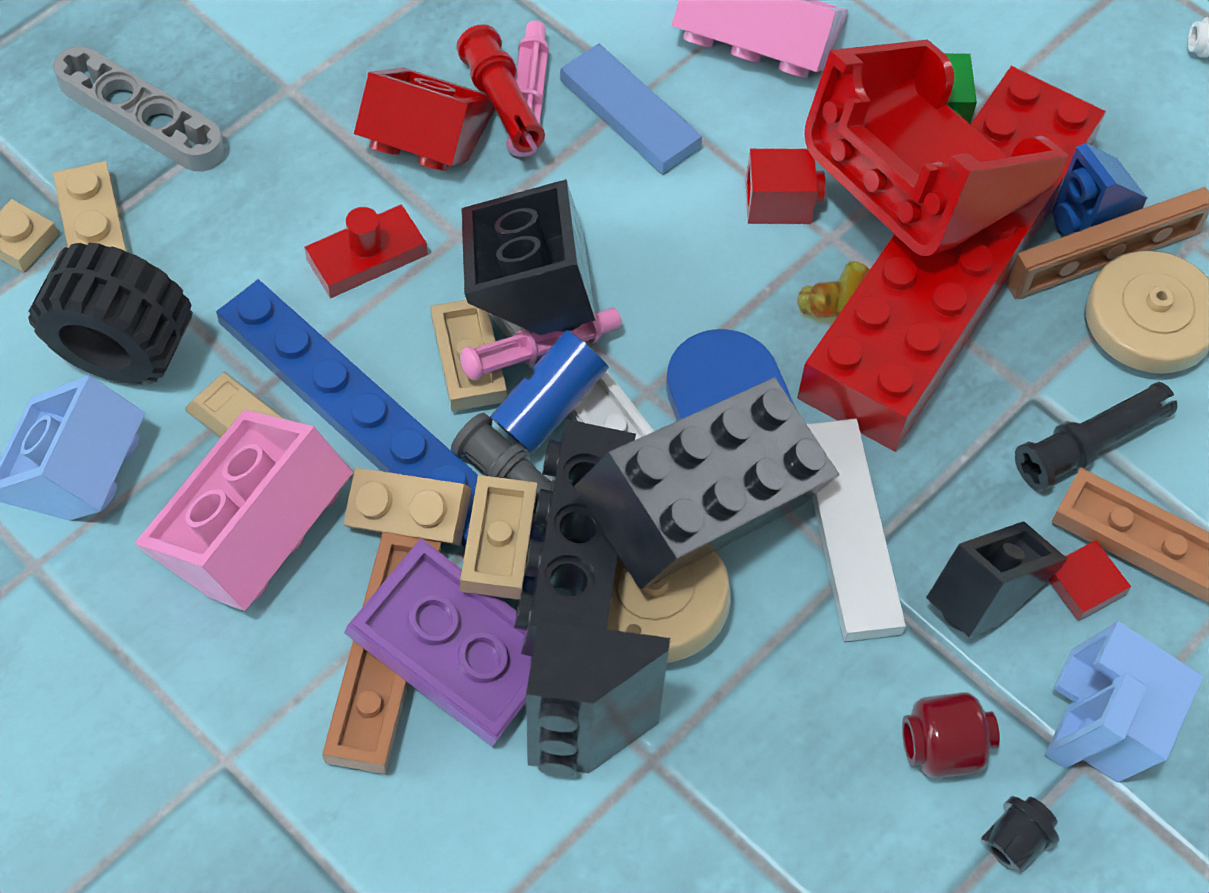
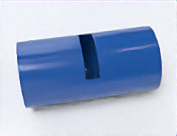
(551, 393)

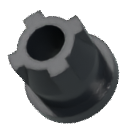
(1021, 833)

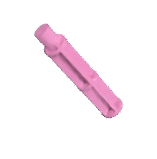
(531, 75)
(528, 345)

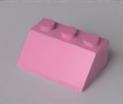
(787, 30)
(246, 507)

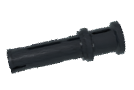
(1077, 444)

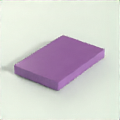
(447, 642)

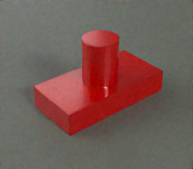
(365, 249)

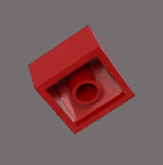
(422, 116)

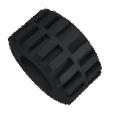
(110, 313)

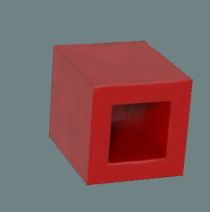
(782, 186)

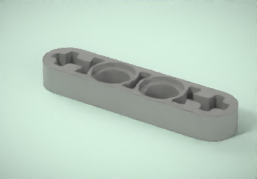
(138, 108)

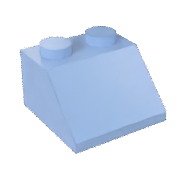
(69, 450)

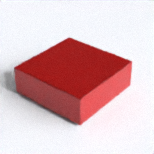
(1089, 581)

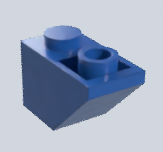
(1095, 191)

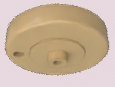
(1151, 311)
(682, 606)

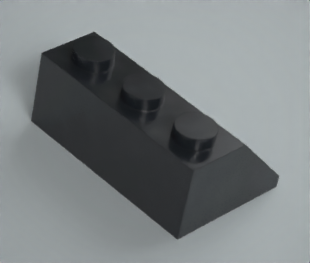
(528, 259)
(590, 695)

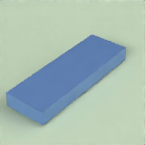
(631, 108)

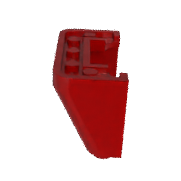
(910, 157)

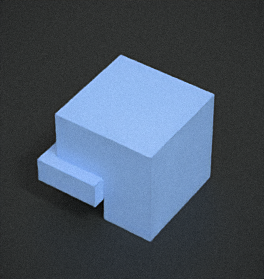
(1124, 703)

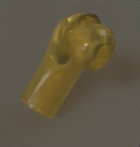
(829, 298)

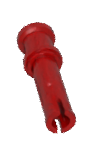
(494, 74)

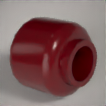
(949, 735)

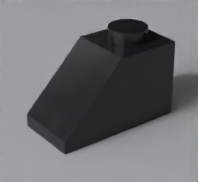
(993, 577)

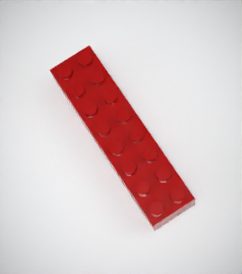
(919, 310)

